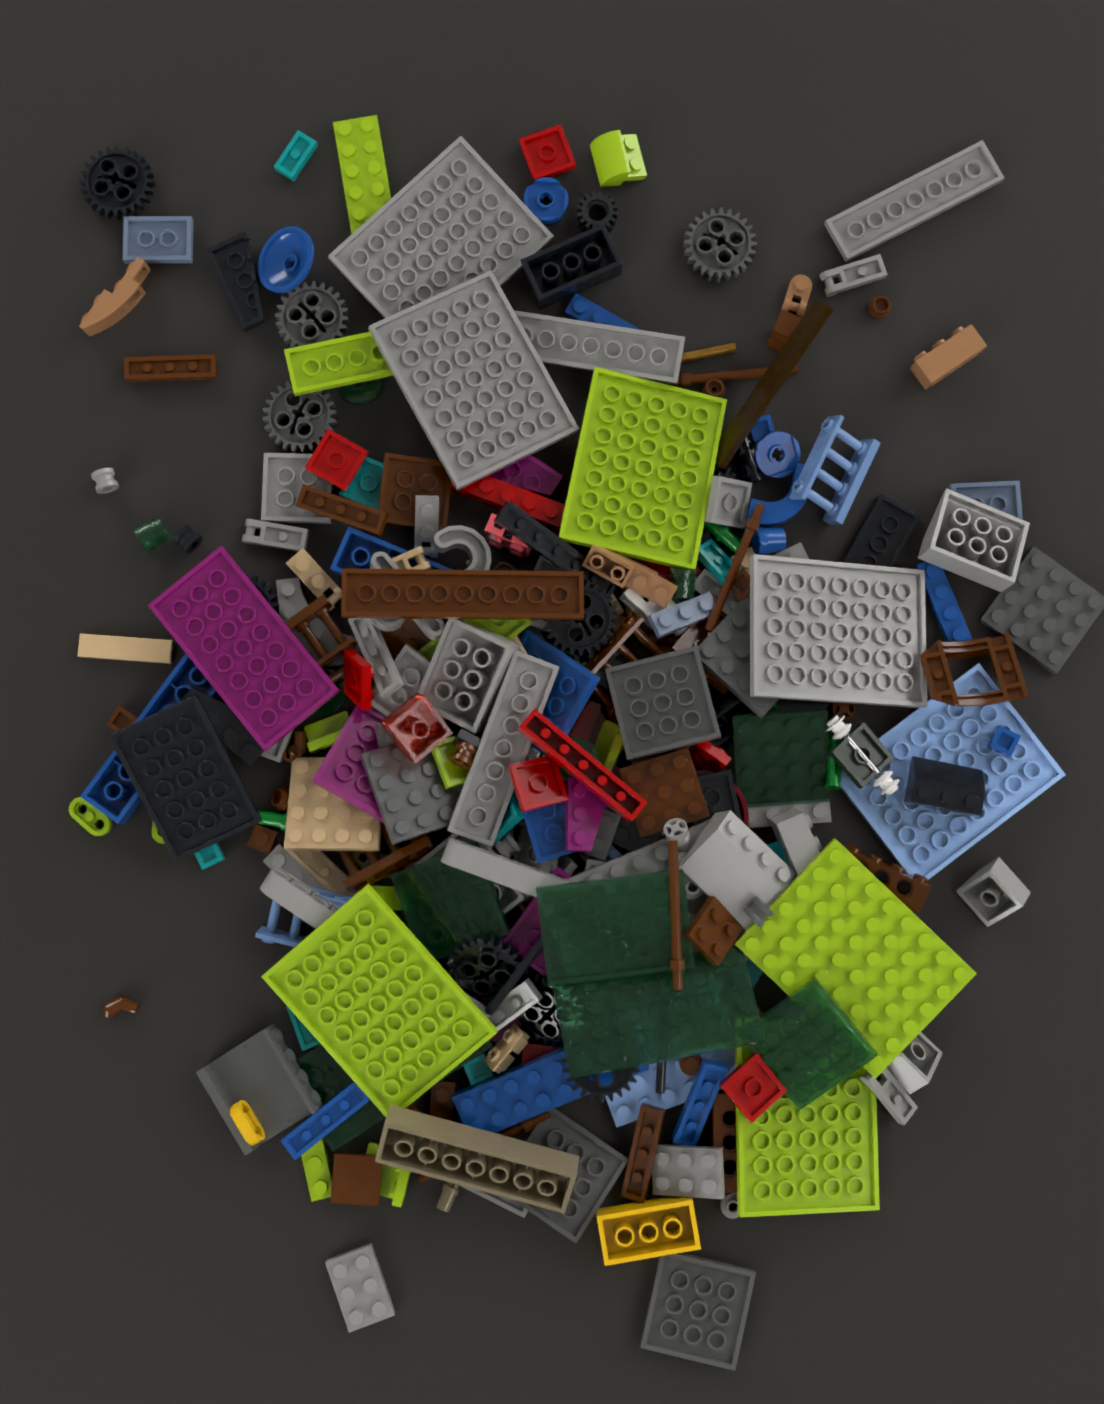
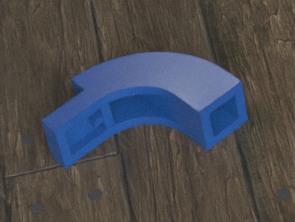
(781, 511)

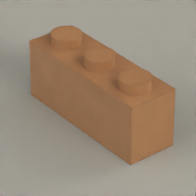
(947, 356)

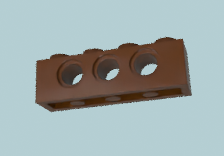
(919, 887)
(719, 1131)

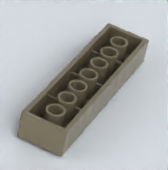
(477, 1159)

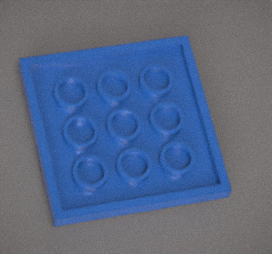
(571, 686)

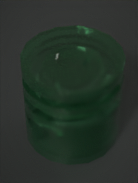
(152, 533)
(684, 580)

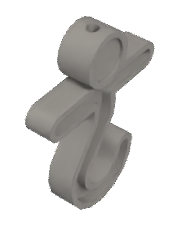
(444, 540)

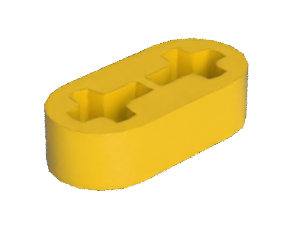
(247, 1122)

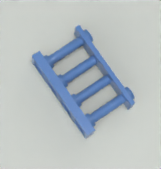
(854, 470)
(272, 935)

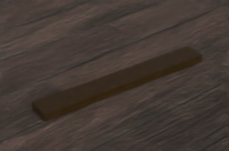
(772, 381)

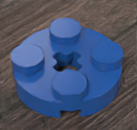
(557, 194)
(788, 460)

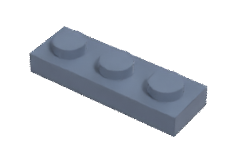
(682, 615)

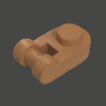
(800, 289)

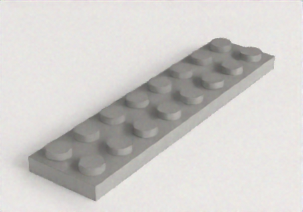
(914, 201)
(604, 346)
(488, 780)

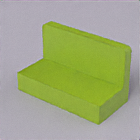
(325, 732)
(609, 744)

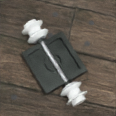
(861, 755)

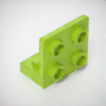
(393, 1180)

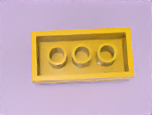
(647, 1229)

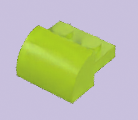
(617, 158)

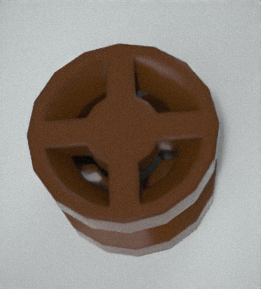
(848, 708)
(463, 755)

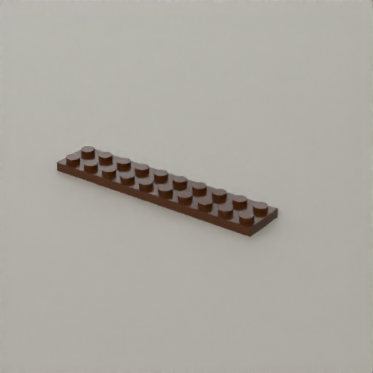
(462, 594)

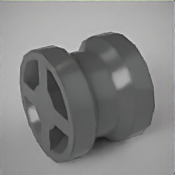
(758, 912)

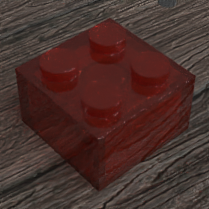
(416, 727)

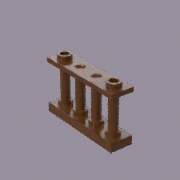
(301, 622)
(629, 626)
(380, 867)

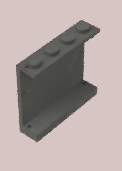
(265, 1077)

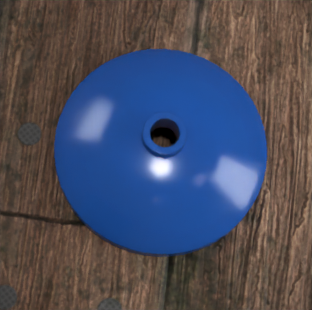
(285, 259)

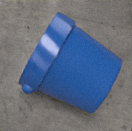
(768, 540)

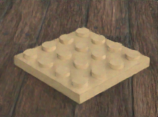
(321, 819)

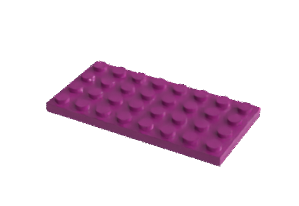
(243, 648)

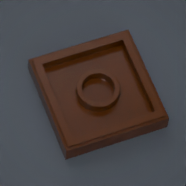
(356, 1179)

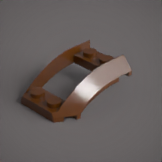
(1003, 661)

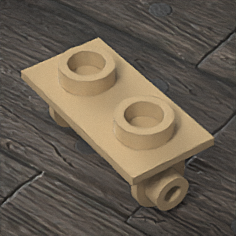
(499, 1056)

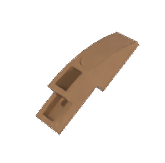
(112, 307)
(629, 573)

